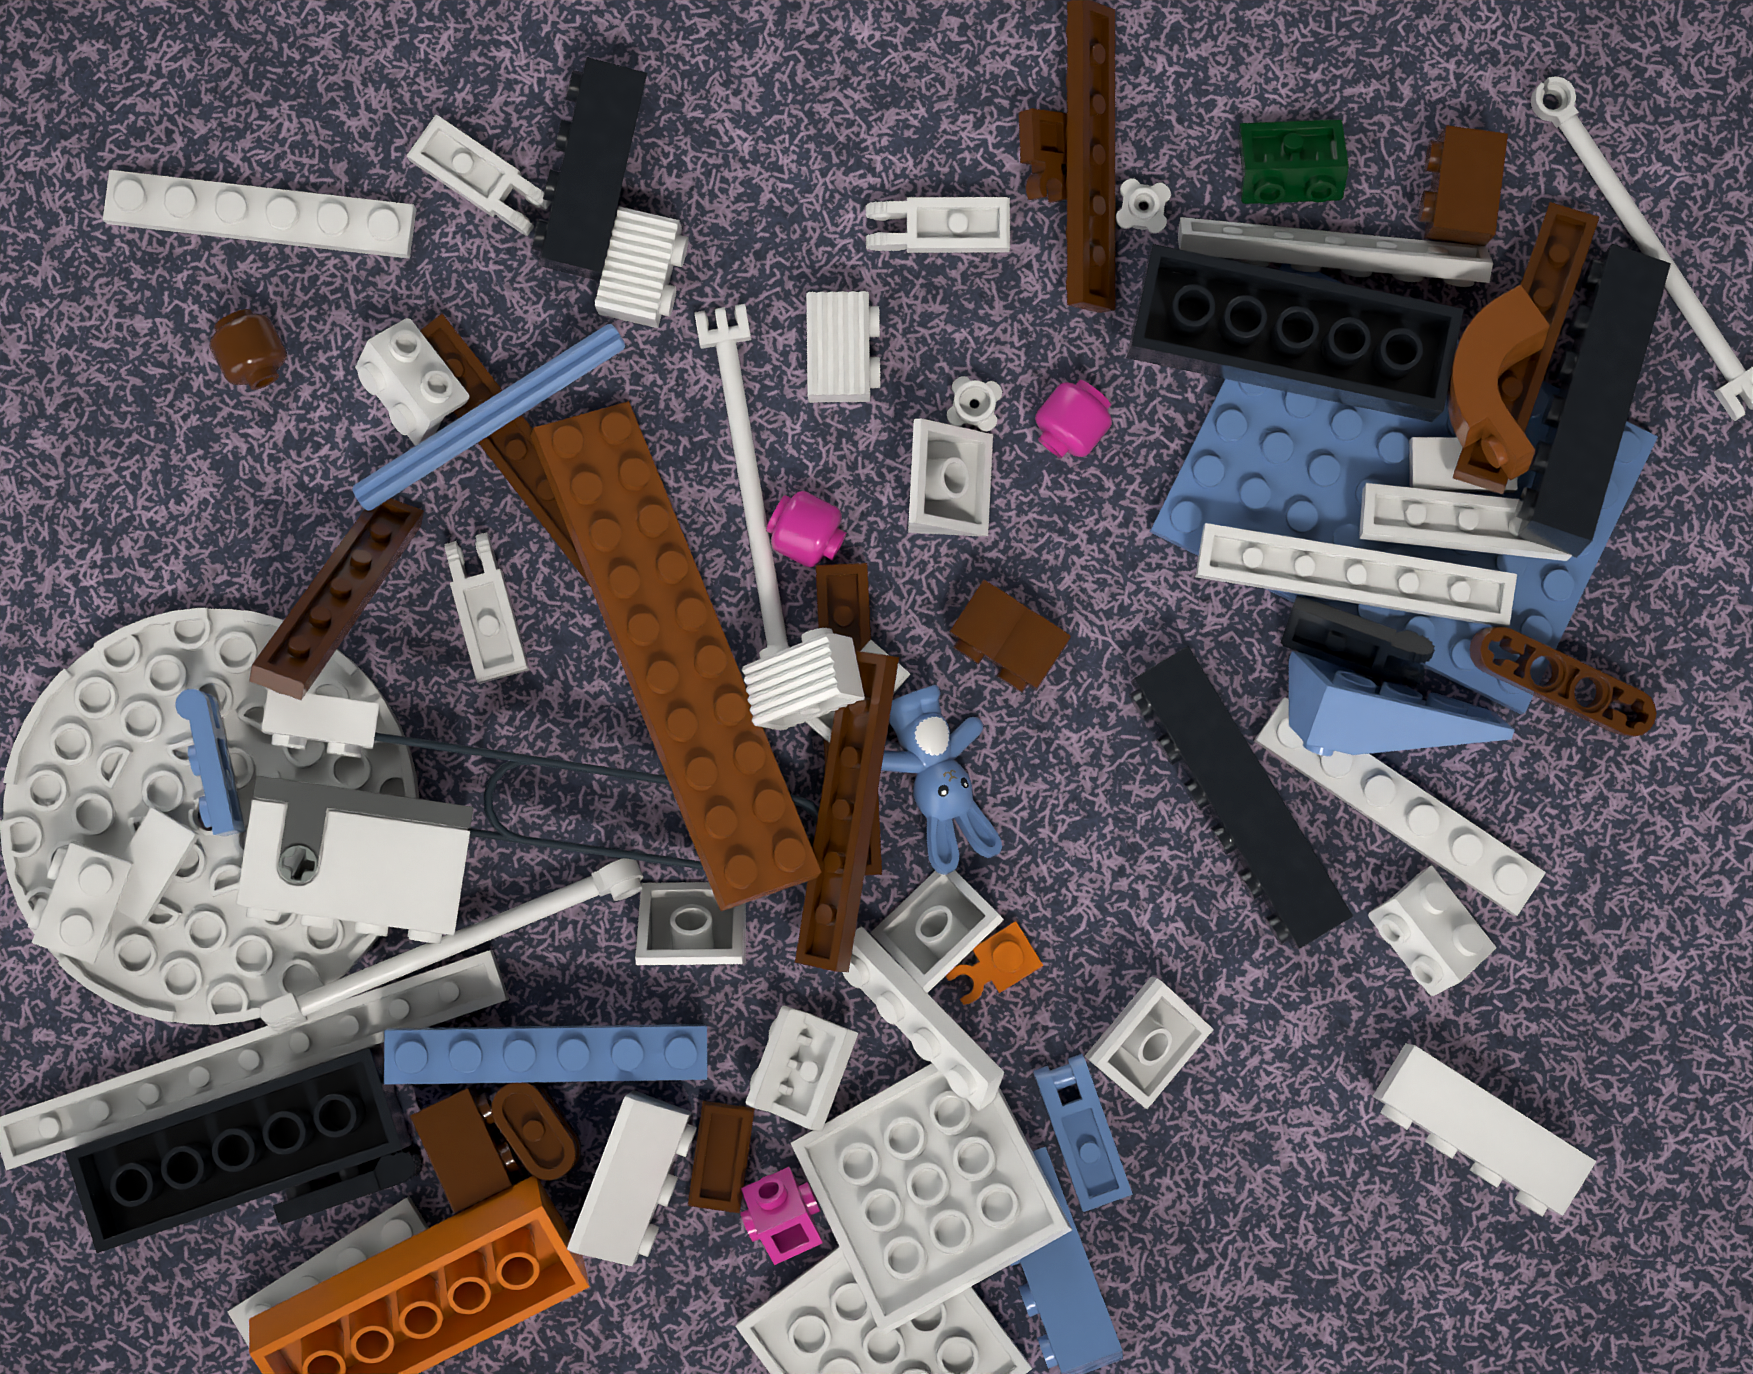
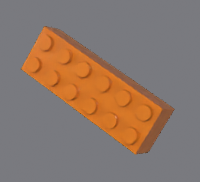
(427, 1293)

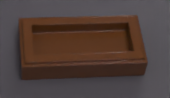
(721, 1156)

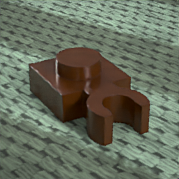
(1045, 148)

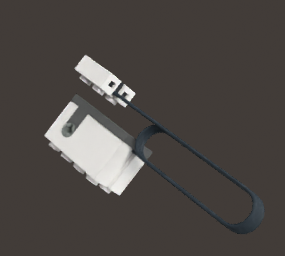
(378, 853)

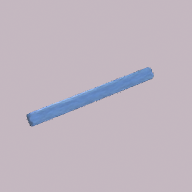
(488, 417)

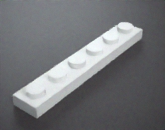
(259, 214)
(1352, 253)
(1356, 575)
(1409, 815)

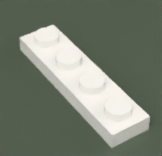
(1446, 521)
(923, 1022)
(368, 1240)

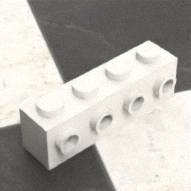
(1484, 1130)

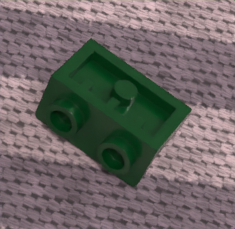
(1293, 161)

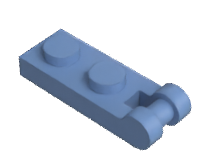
(212, 761)
(1083, 1135)

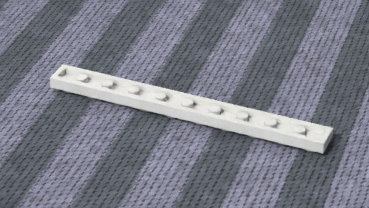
(248, 1060)

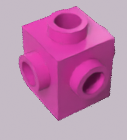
(775, 1206)

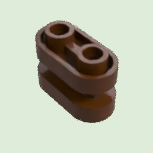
(536, 1129)

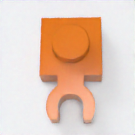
(1002, 959)

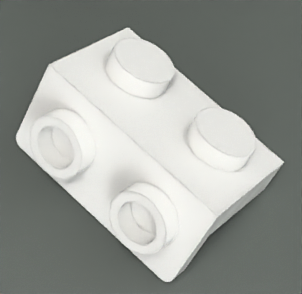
(410, 380)
(80, 902)
(1432, 932)
(801, 1068)

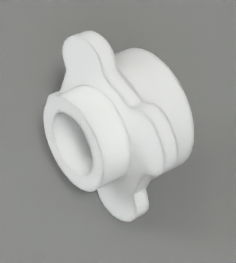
(1133, 216)
(967, 390)

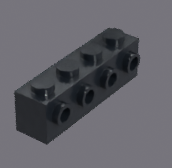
(591, 168)

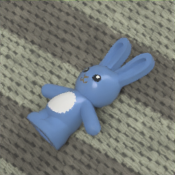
(941, 784)

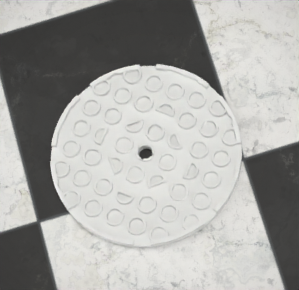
(113, 746)

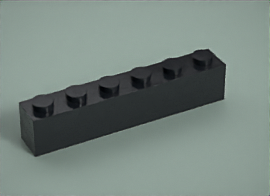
(1592, 400)
(1240, 799)

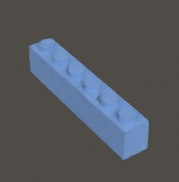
(545, 1054)

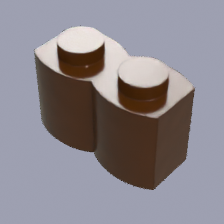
(1009, 637)

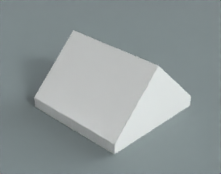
(950, 480)
(936, 927)
(687, 928)
(1149, 1042)

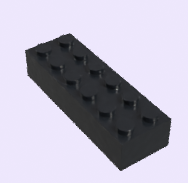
(1295, 333)
(237, 1148)

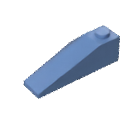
(1355, 716)

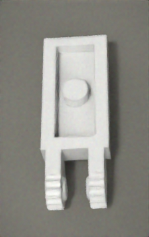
(474, 172)
(943, 225)
(486, 614)

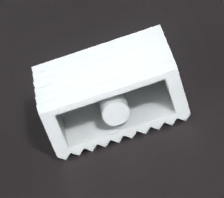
(640, 267)
(839, 347)
(803, 680)

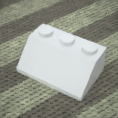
(632, 1180)

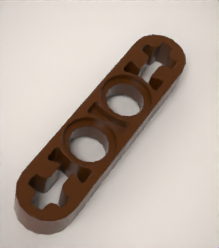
(1564, 678)

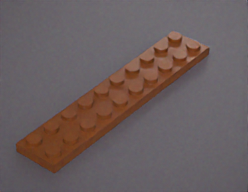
(675, 655)

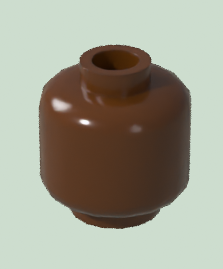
(248, 349)

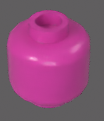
(1073, 419)
(806, 529)

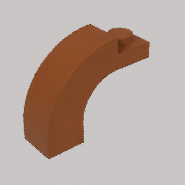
(1491, 343)

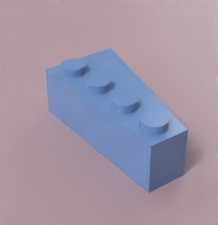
(1067, 1297)

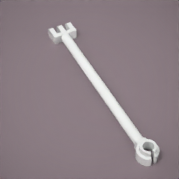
(1566, 119)
(725, 341)
(618, 878)

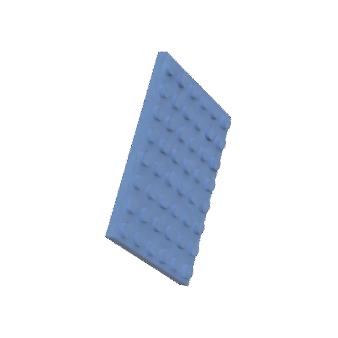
(1300, 473)

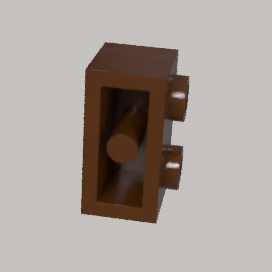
(1464, 185)
(466, 1148)

